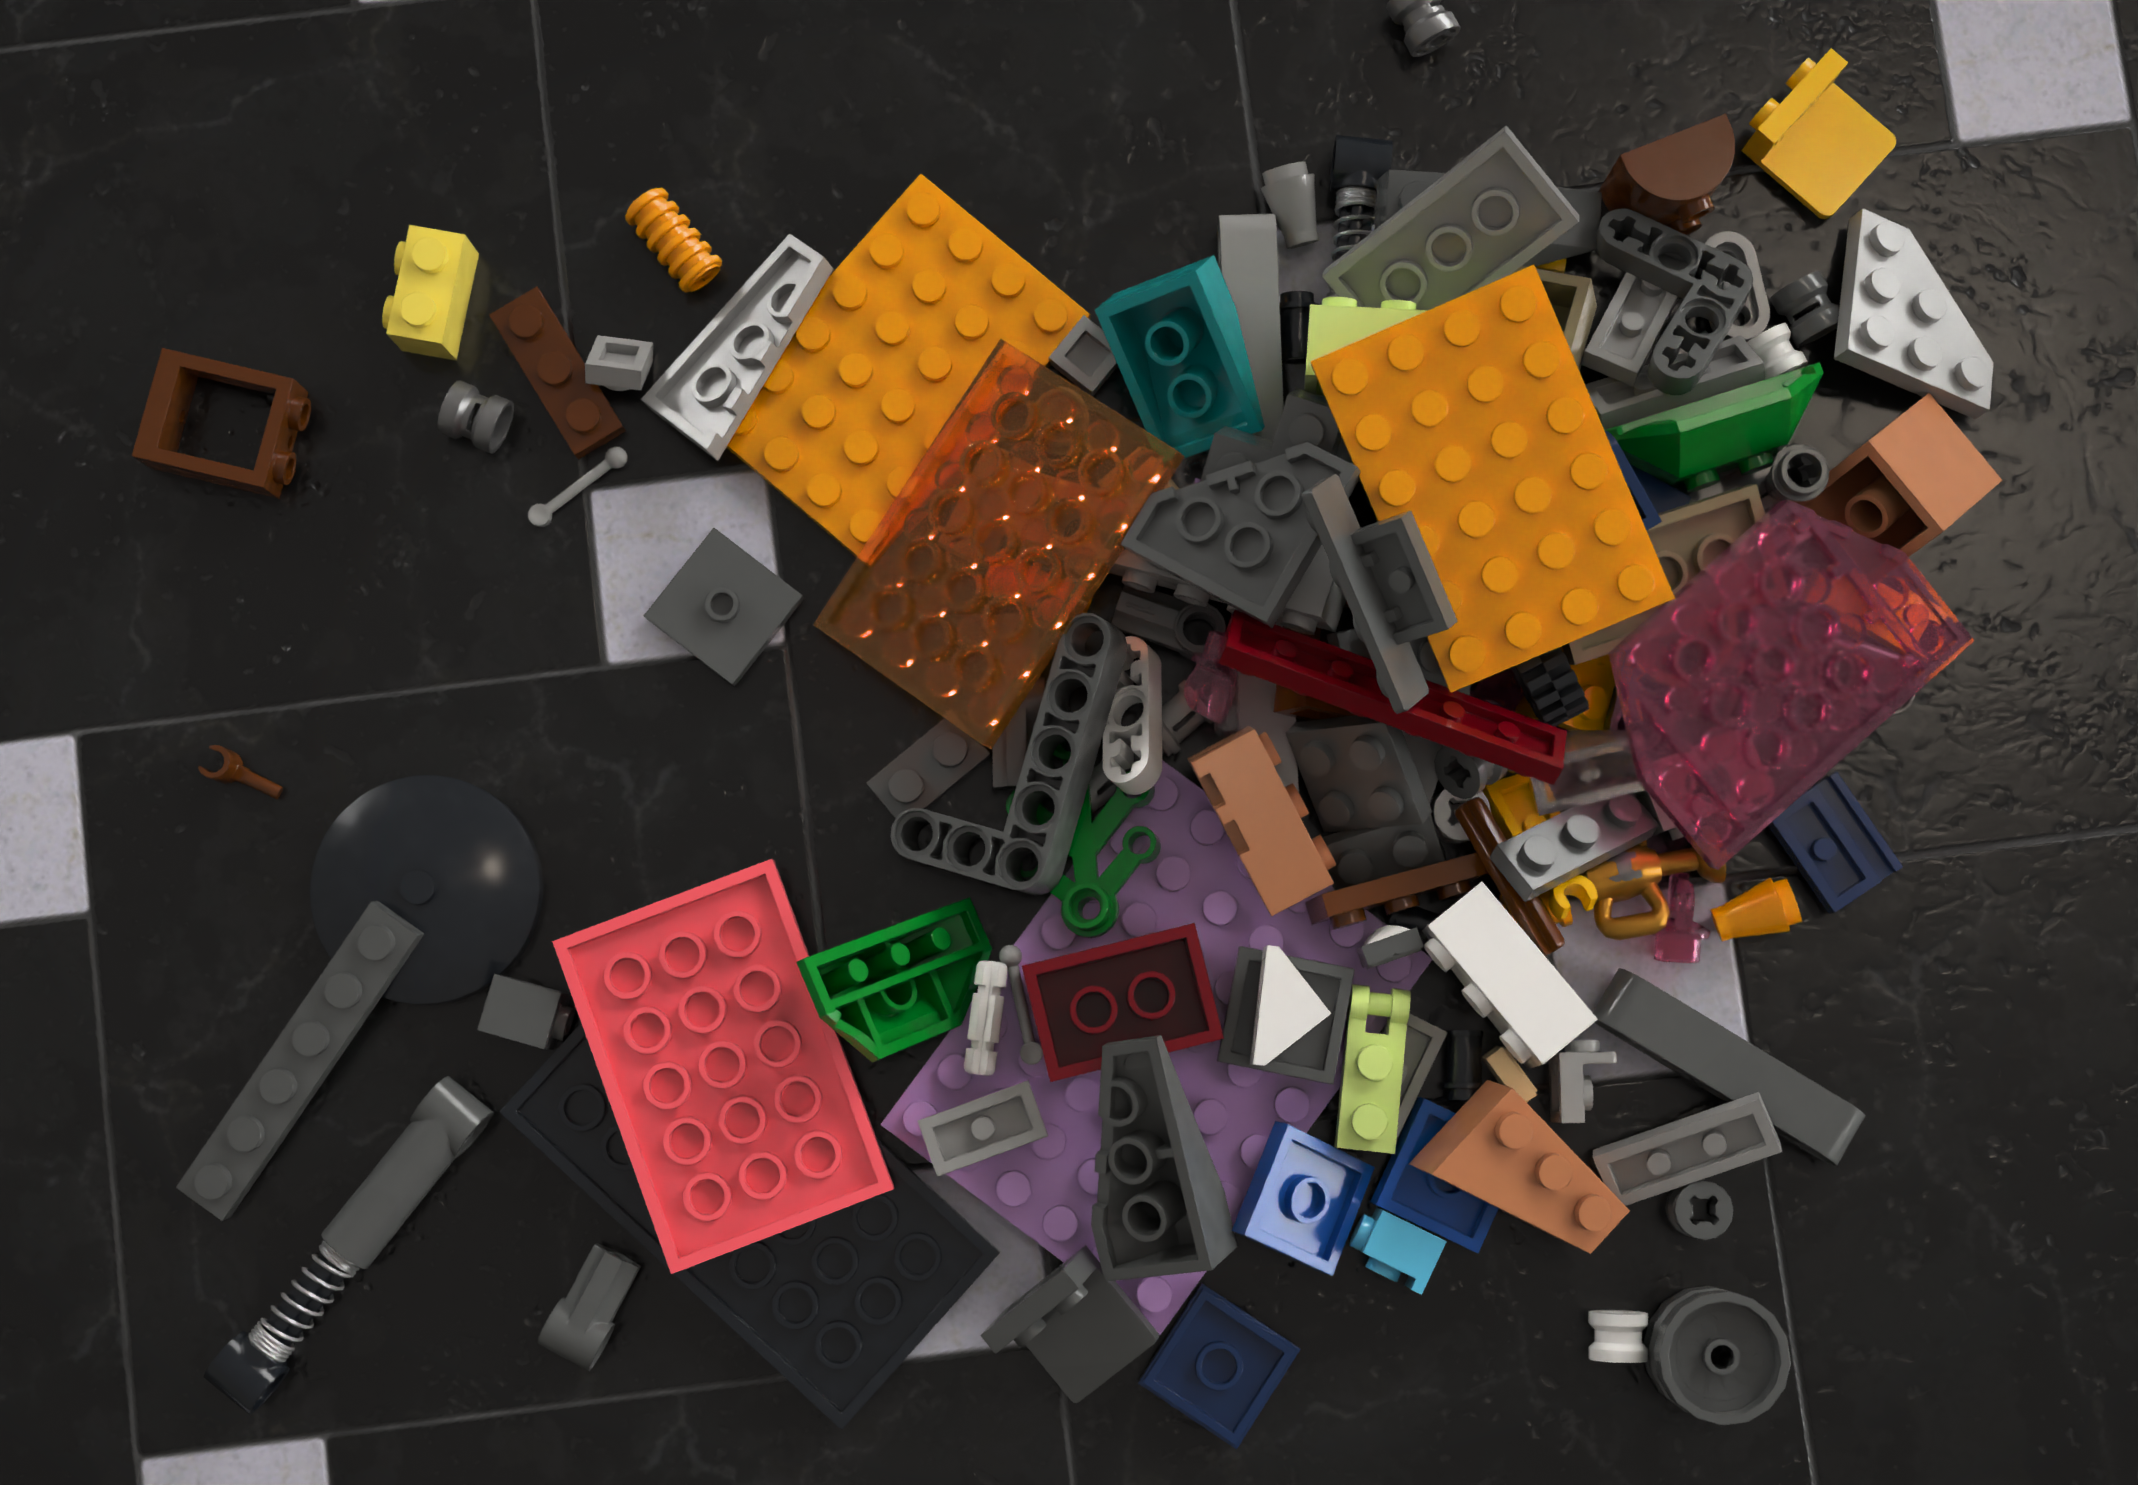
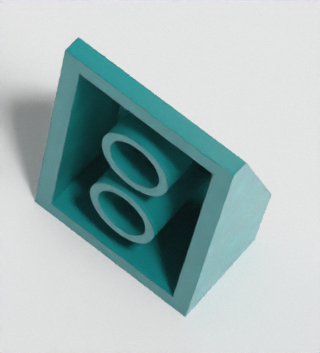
(1183, 356)

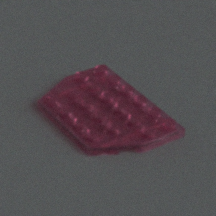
(1774, 671)

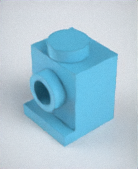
(1397, 1248)

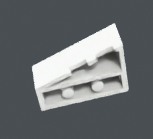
(1507, 977)

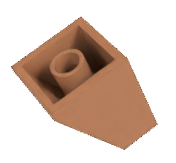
(1907, 480)

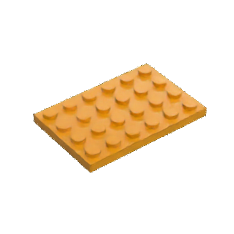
(891, 358)
(1506, 470)

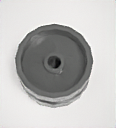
(1748, 1369)

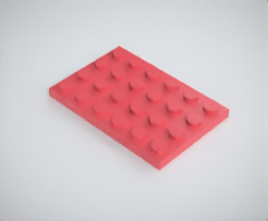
(721, 1066)

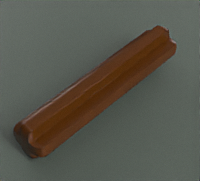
(1530, 915)

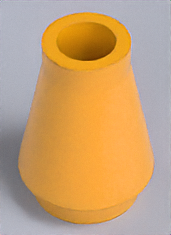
(1758, 911)

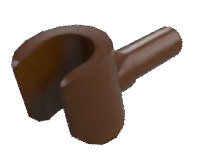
(235, 771)

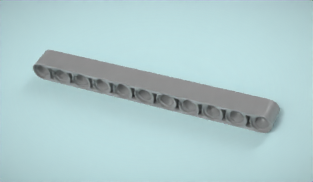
(1251, 273)

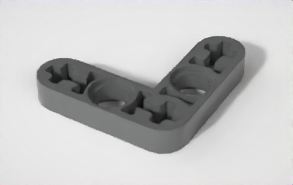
(1700, 296)

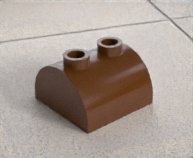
(1673, 175)

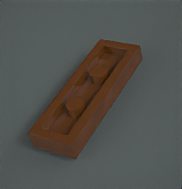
(557, 372)
(1396, 892)

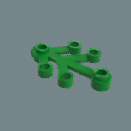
(1086, 844)

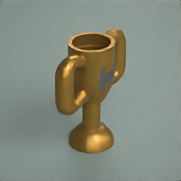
(1638, 873)

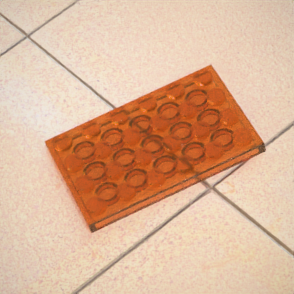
(997, 542)

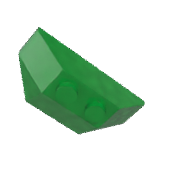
(1720, 431)
(900, 980)

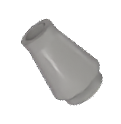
(1292, 199)

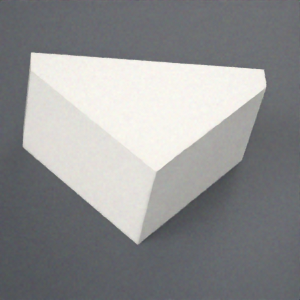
(1284, 1007)

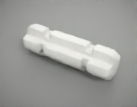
(985, 1018)

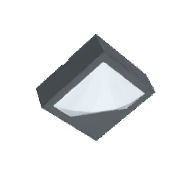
(1388, 945)

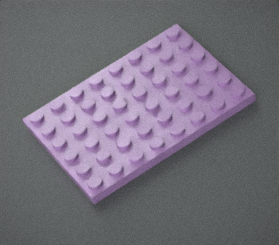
(1198, 880)

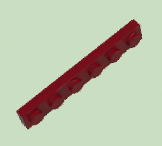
(1351, 683)

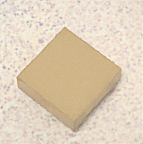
(1508, 1072)

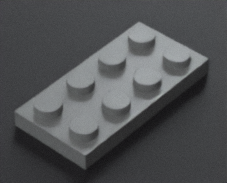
(1458, 232)

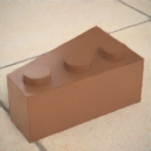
(1263, 818)
(1521, 1166)

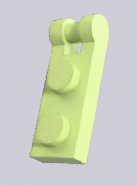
(1372, 1071)

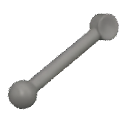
(541, 514)
(1031, 1051)

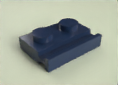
(1834, 843)

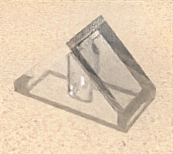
(1594, 769)

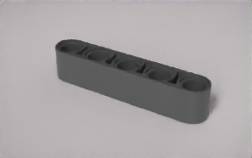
(1727, 1065)

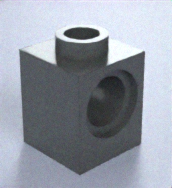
(526, 1013)

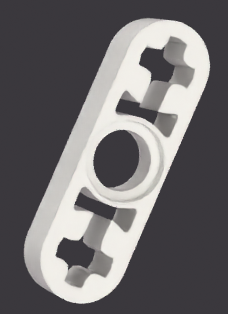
(1146, 732)

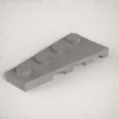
(733, 356)

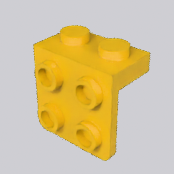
(1818, 138)

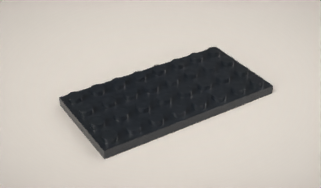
(819, 1302)

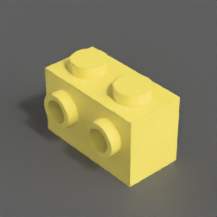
(430, 292)

